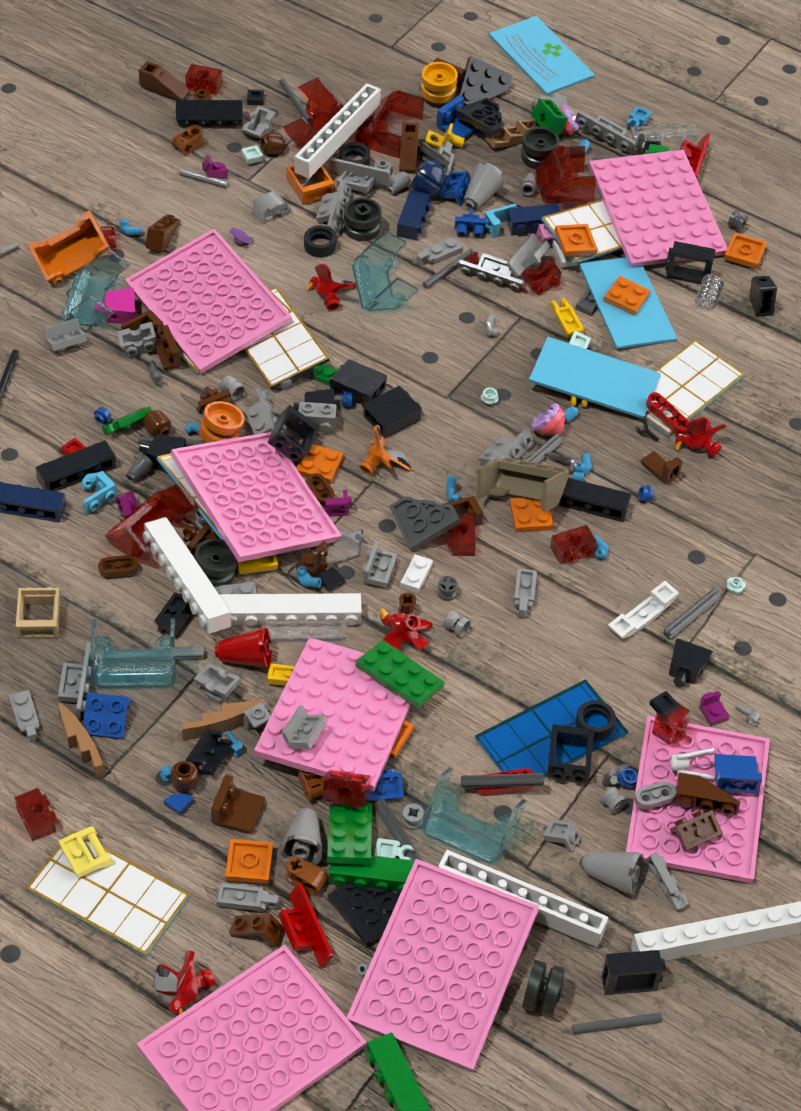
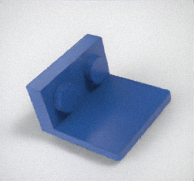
(446, 115)
(106, 714)
(737, 773)

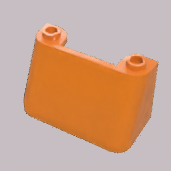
(69, 249)

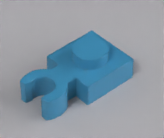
(638, 116)

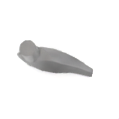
(155, 374)
(571, 461)
(612, 776)

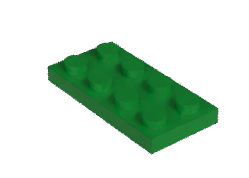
(400, 674)
(349, 834)

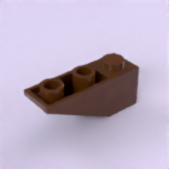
(160, 80)
(409, 146)
(161, 233)
(701, 794)

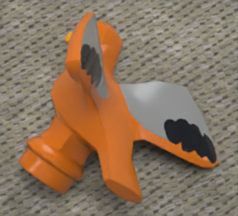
(378, 454)

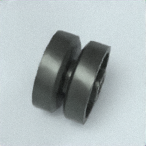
(537, 145)
(362, 219)
(216, 561)
(545, 988)

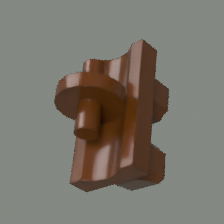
(212, 396)
(195, 538)

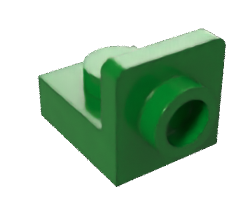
(323, 373)

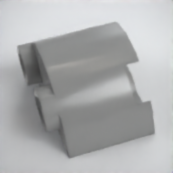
(259, 122)
(268, 206)
(137, 341)
(216, 682)

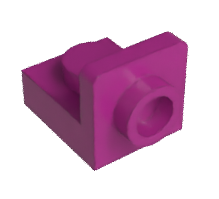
(214, 170)
(126, 503)
(338, 506)
(713, 709)

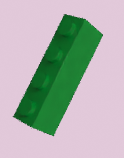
(382, 873)
(395, 1075)

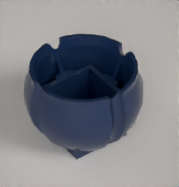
(430, 178)

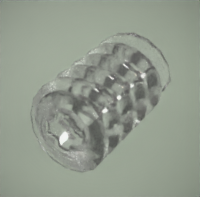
(709, 292)

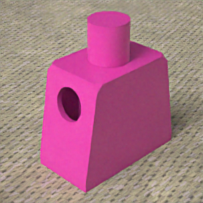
(122, 304)

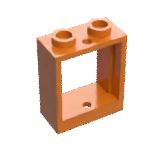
(312, 192)

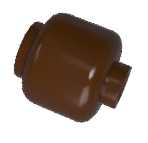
(272, 143)
(157, 423)
(184, 776)

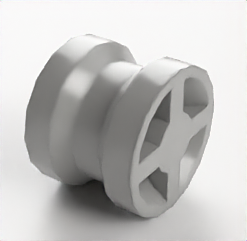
(613, 800)
(411, 822)

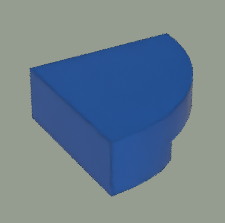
(178, 802)

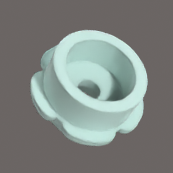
(490, 396)
(733, 588)

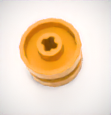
(439, 82)

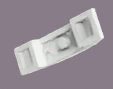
(645, 612)

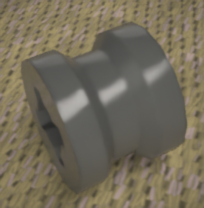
(737, 221)
(447, 588)

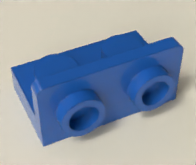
(455, 186)
(388, 786)

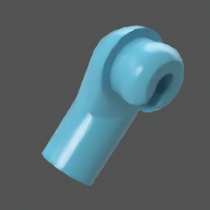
(89, 481)

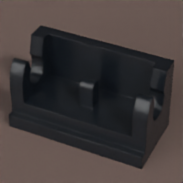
(176, 609)
(209, 751)

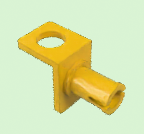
(449, 136)

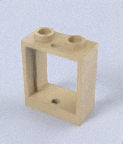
(37, 628)

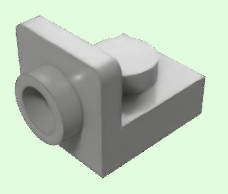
(255, 716)
(562, 832)

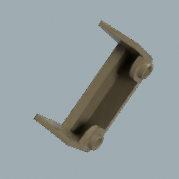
(522, 479)

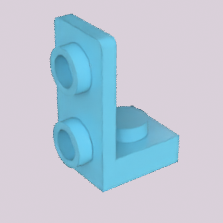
(495, 217)
(105, 494)

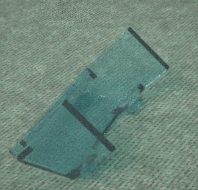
(372, 275)
(90, 289)
(133, 666)
(463, 831)

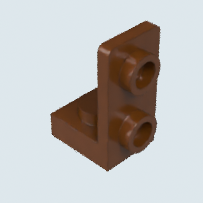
(146, 317)
(663, 469)
(468, 506)
(315, 563)
(259, 924)

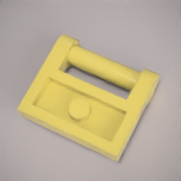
(79, 855)

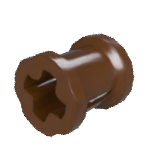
(407, 604)

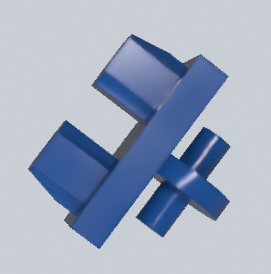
(470, 222)

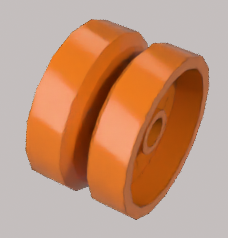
(221, 422)

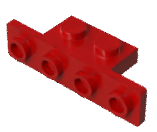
(696, 153)
(304, 928)

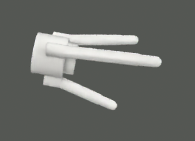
(681, 761)

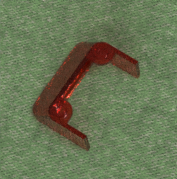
(320, 105)
(374, 129)
(559, 180)
(169, 503)

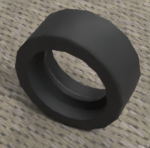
(355, 149)
(320, 232)
(601, 708)

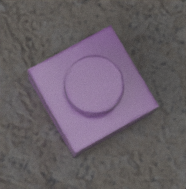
(240, 236)

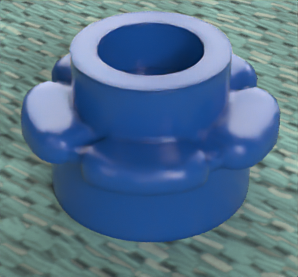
(347, 399)
(102, 415)
(645, 493)
(630, 774)

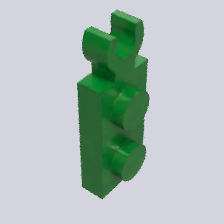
(125, 421)

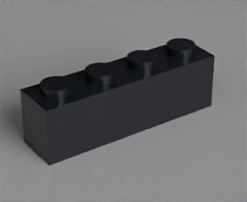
(209, 110)
(75, 466)
(595, 499)

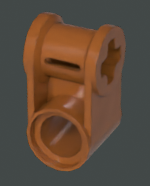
(189, 139)
(311, 784)
(309, 875)

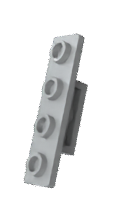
(606, 130)
(359, 176)
(332, 207)
(528, 255)
(494, 269)
(262, 414)
(508, 448)
(73, 682)

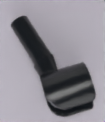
(648, 431)

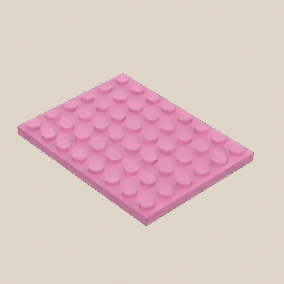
(654, 204)
(208, 300)
(255, 496)
(359, 712)
(649, 829)
(443, 964)
(253, 1040)

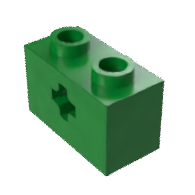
(549, 115)

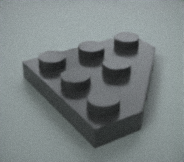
(423, 520)

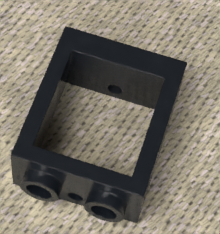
(691, 252)
(306, 429)
(575, 737)
(632, 972)

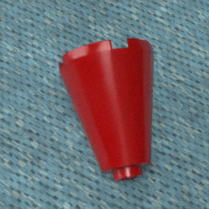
(246, 649)

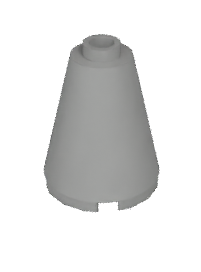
(483, 184)
(303, 838)
(615, 869)

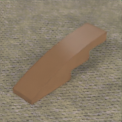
(511, 134)
(224, 720)
(79, 737)

